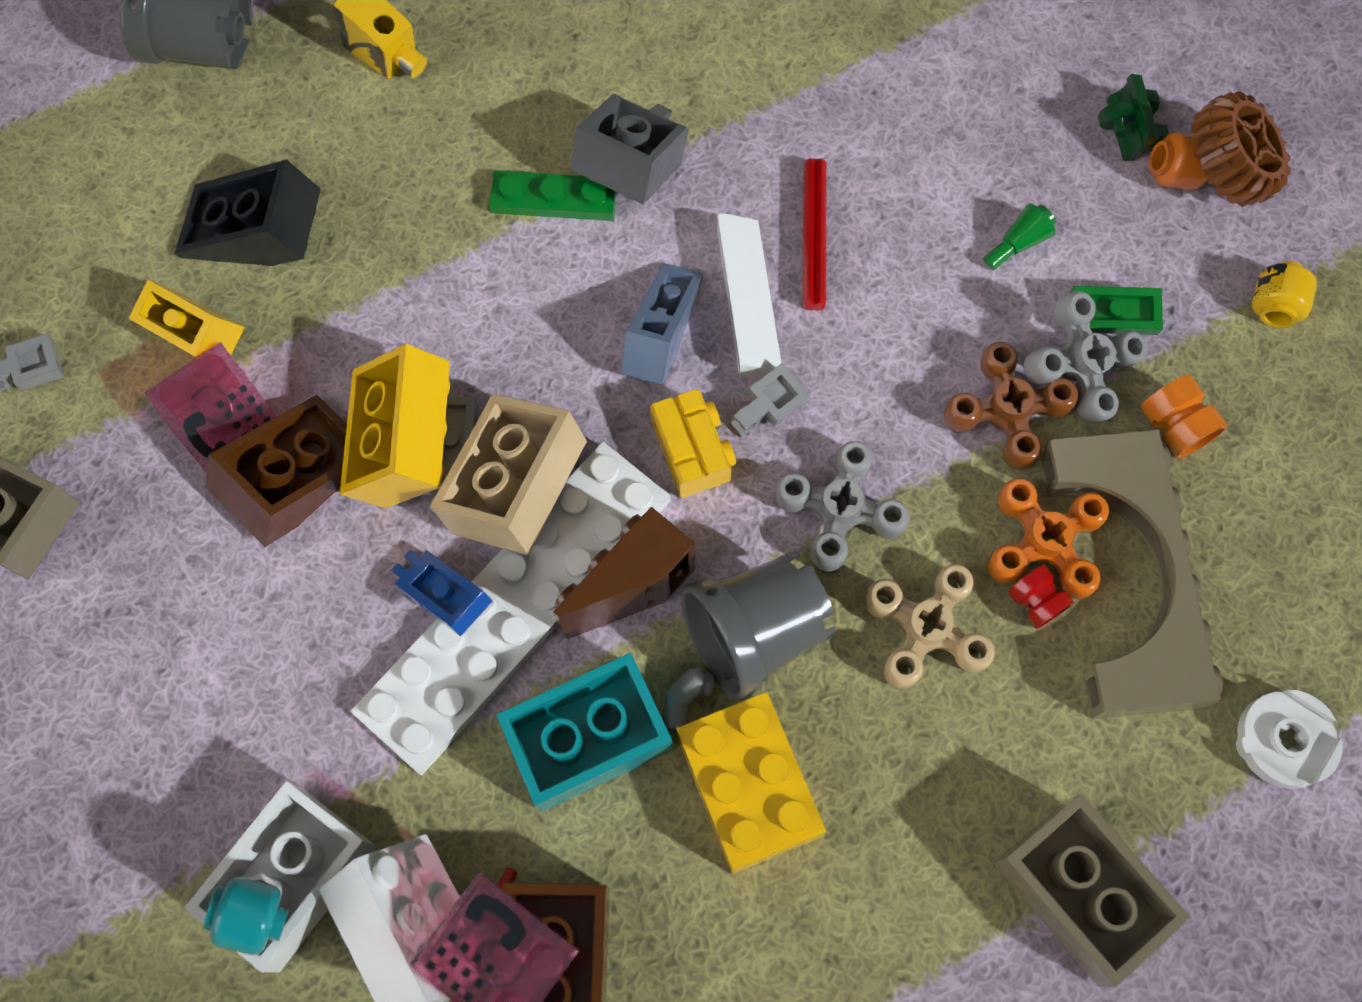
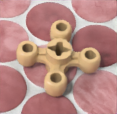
(943, 636)

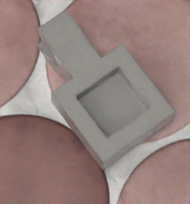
(30, 363)
(772, 397)

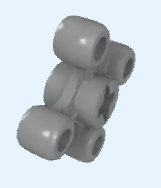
(1085, 357)
(858, 508)

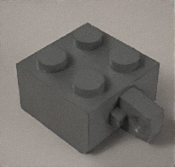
(629, 147)

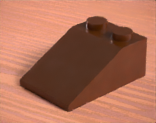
(280, 469)

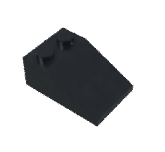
(250, 217)

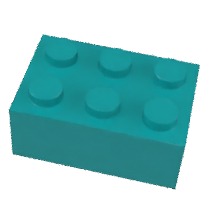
(585, 732)

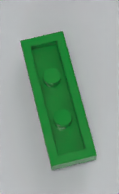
(551, 196)

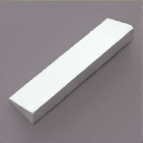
(748, 295)

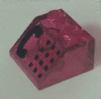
(209, 403)
(493, 949)

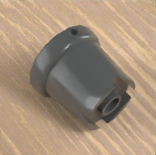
(187, 31)
(756, 621)

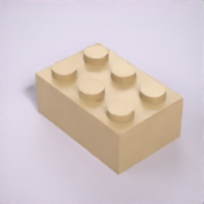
(509, 473)

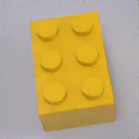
(396, 427)
(750, 782)

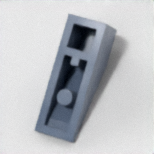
(660, 324)

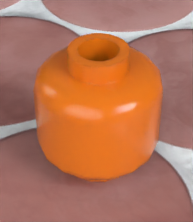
(1175, 164)

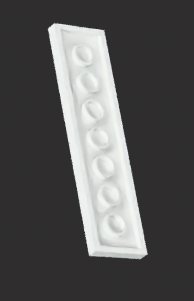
(450, 677)

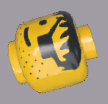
(1284, 294)

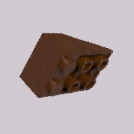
(630, 577)

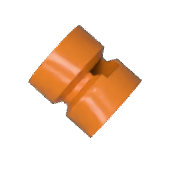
(1183, 416)

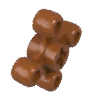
(1003, 414)

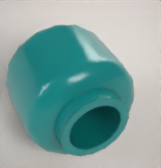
(245, 916)

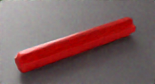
(814, 234)

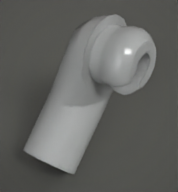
(683, 692)

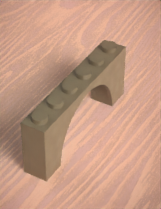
(1175, 661)

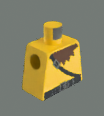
(379, 36)

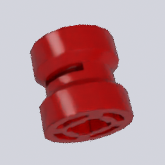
(1039, 595)

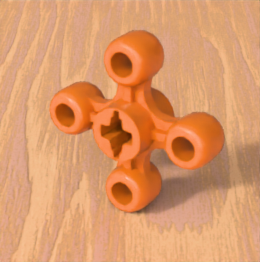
(1036, 549)

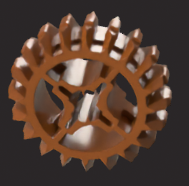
(1240, 149)

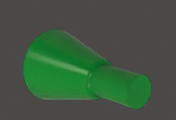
(1029, 229)

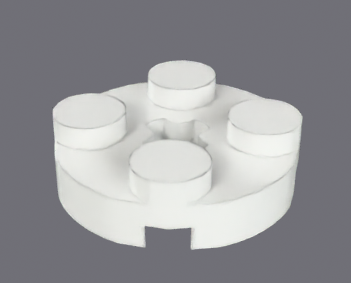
(1314, 728)

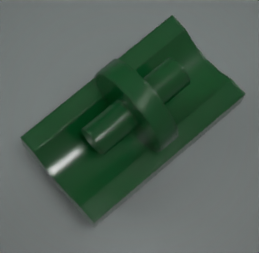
(1131, 117)

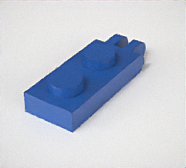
(441, 591)

